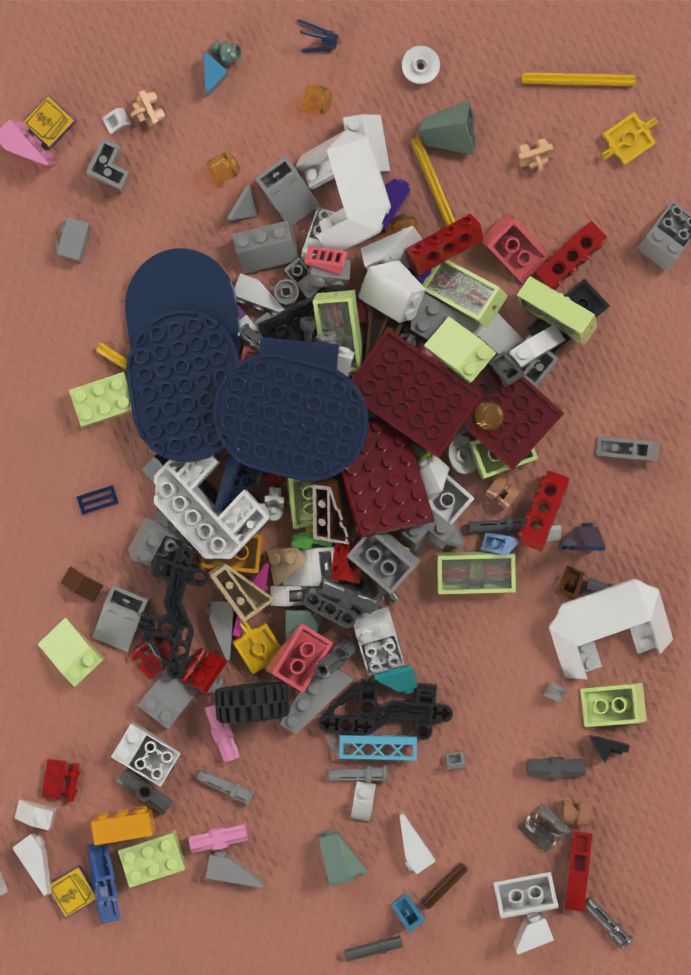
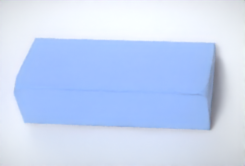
(498, 544)

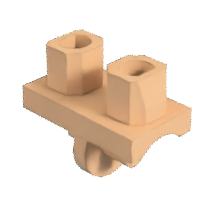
(144, 110)
(535, 157)

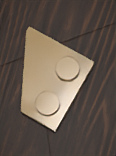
(285, 562)

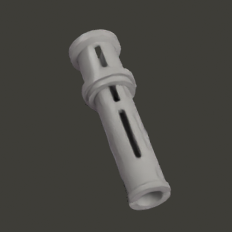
(368, 774)
(233, 790)

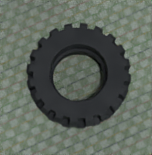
(252, 702)

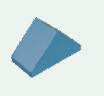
(214, 74)
(408, 912)

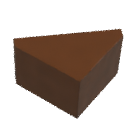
(570, 583)
(81, 584)

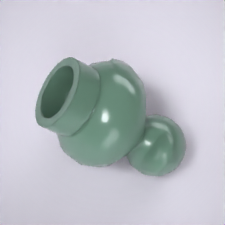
(227, 50)

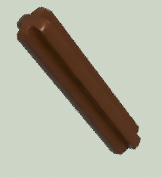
(445, 885)

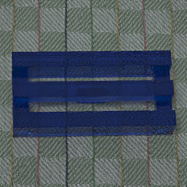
(82, 504)

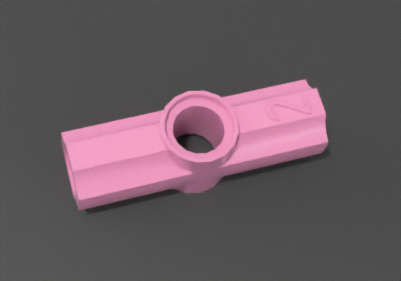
(222, 735)
(218, 838)

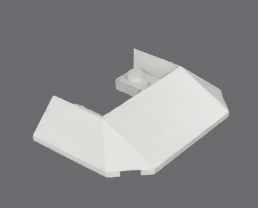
(360, 185)
(193, 513)
(604, 614)

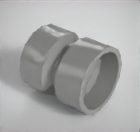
(286, 292)

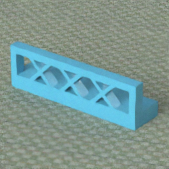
(378, 739)

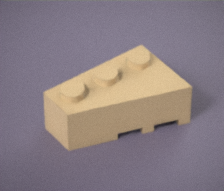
(239, 592)

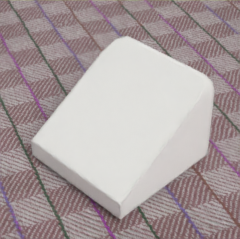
(116, 120)
(555, 533)

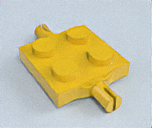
(629, 138)
(257, 646)

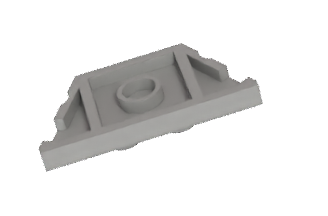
(432, 315)

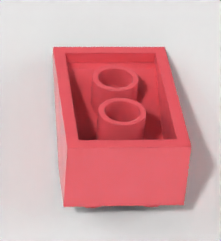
(514, 248)
(298, 657)

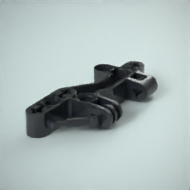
(176, 614)
(381, 714)

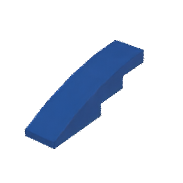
(103, 882)

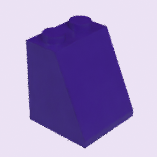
(397, 193)

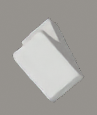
(363, 800)

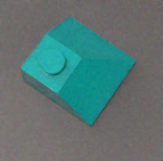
(398, 679)

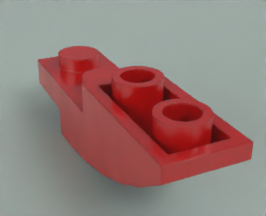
(578, 871)

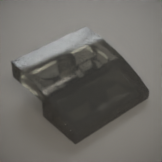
(543, 828)

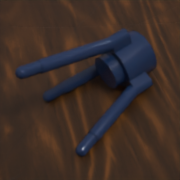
(328, 38)

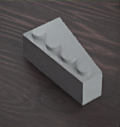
(314, 699)

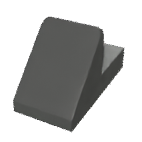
(506, 368)

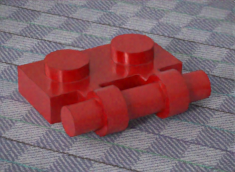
(151, 664)
(208, 671)
(54, 780)

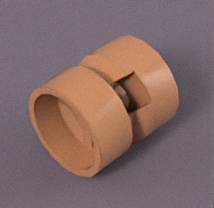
(495, 489)
(576, 813)

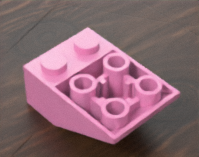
(17, 139)

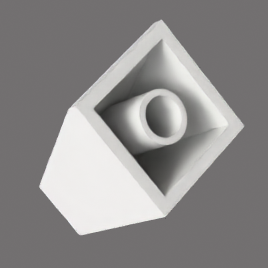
(392, 291)

